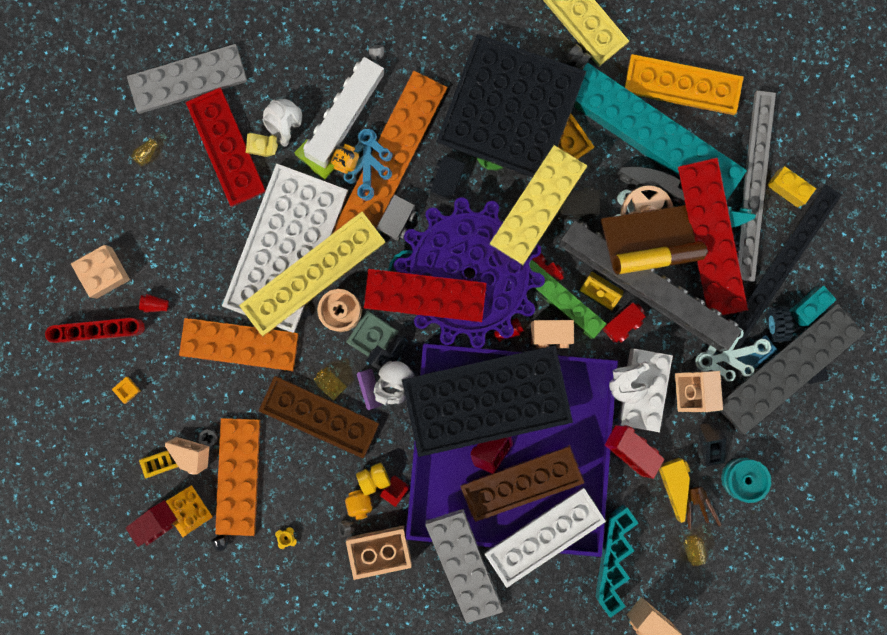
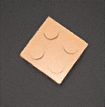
(100, 271)
(552, 333)
(699, 391)

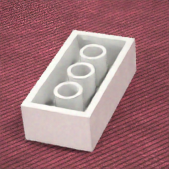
(648, 411)

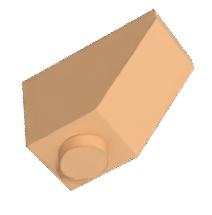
(188, 454)

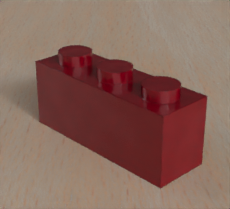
(152, 524)

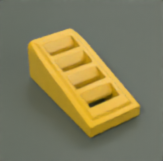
(143, 462)

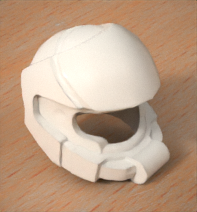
(279, 118)
(391, 376)
(623, 383)

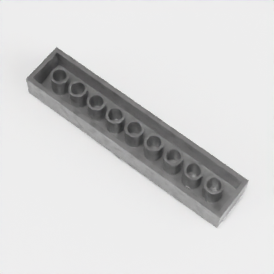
(653, 290)

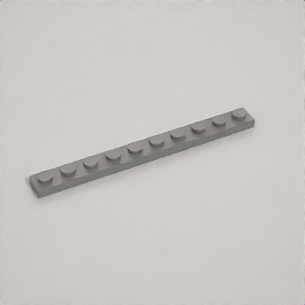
(755, 181)

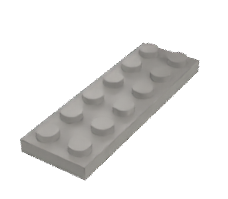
(186, 78)
(464, 566)

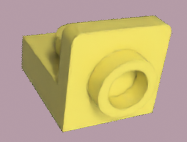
(261, 145)

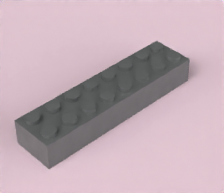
(790, 368)

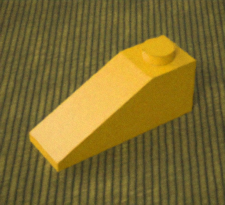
(676, 481)

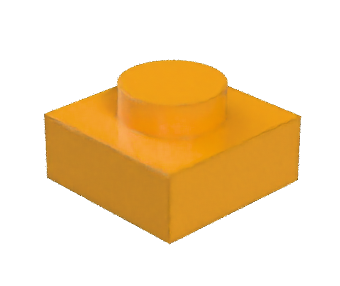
(126, 390)

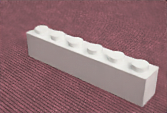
(344, 112)

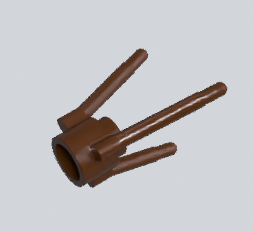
(697, 496)

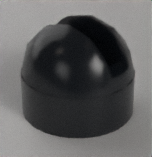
(219, 542)

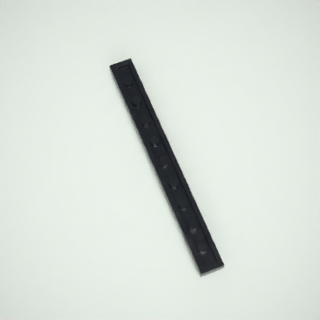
(786, 260)

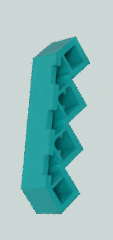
(614, 550)

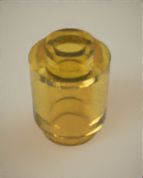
(695, 550)

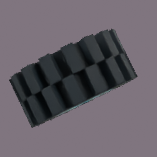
(779, 324)

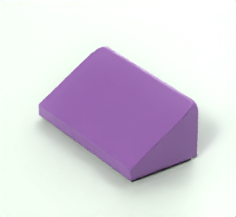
(367, 384)

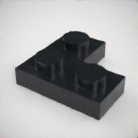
(395, 349)

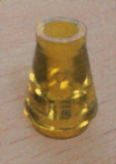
(144, 152)

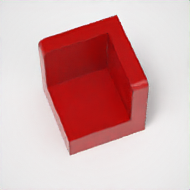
(395, 491)

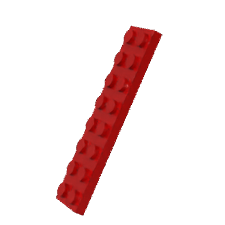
(712, 225)

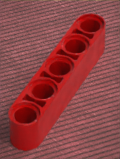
(86, 328)

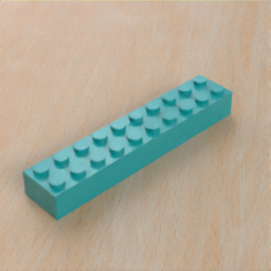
(648, 128)

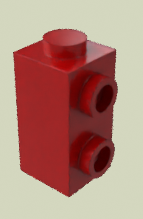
(624, 321)

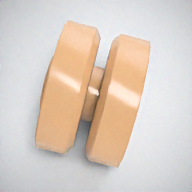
(328, 309)

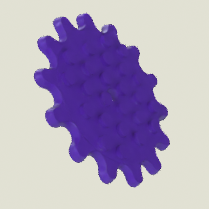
(463, 243)

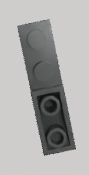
(649, 177)

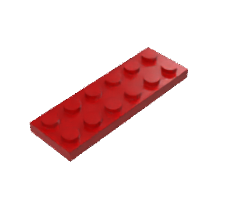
(225, 147)
(425, 295)

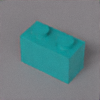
(812, 305)

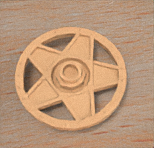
(642, 204)

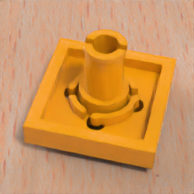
(188, 516)

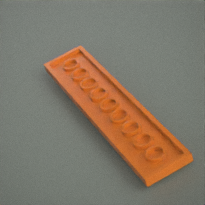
(401, 137)

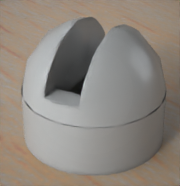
(377, 50)

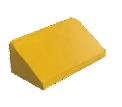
(601, 290)

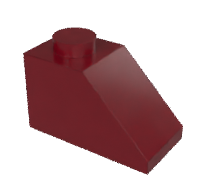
(491, 453)

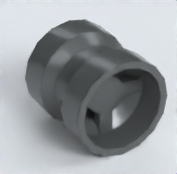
(576, 56)

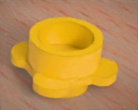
(282, 543)

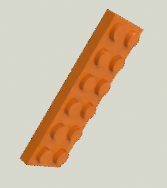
(238, 344)
(237, 477)

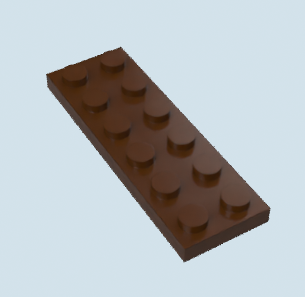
(319, 417)
(522, 483)

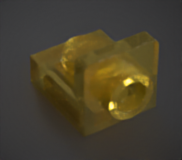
(329, 383)

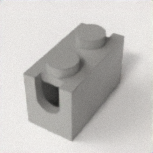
(396, 218)

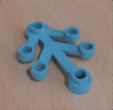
(366, 161)

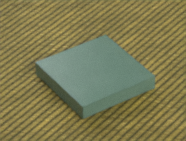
(370, 333)

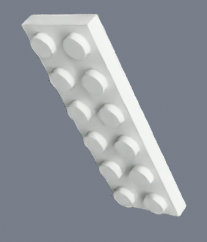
(544, 537)

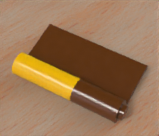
(651, 240)

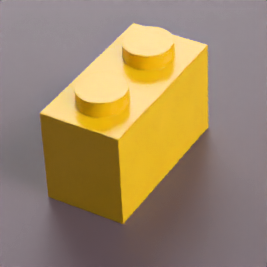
(791, 187)

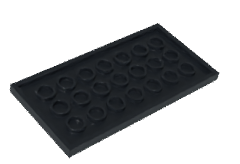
(487, 401)

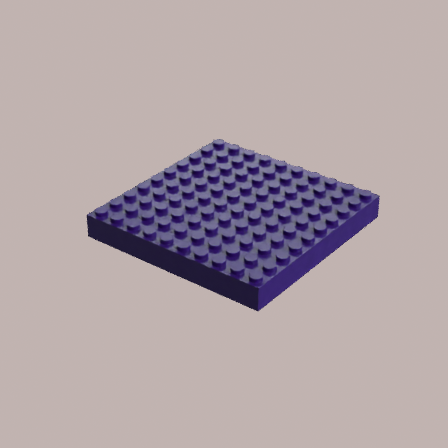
(438, 476)

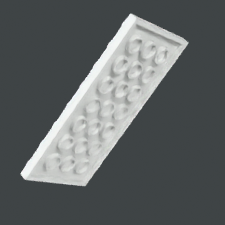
(291, 222)

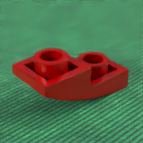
(553, 270)

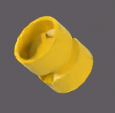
(372, 479)

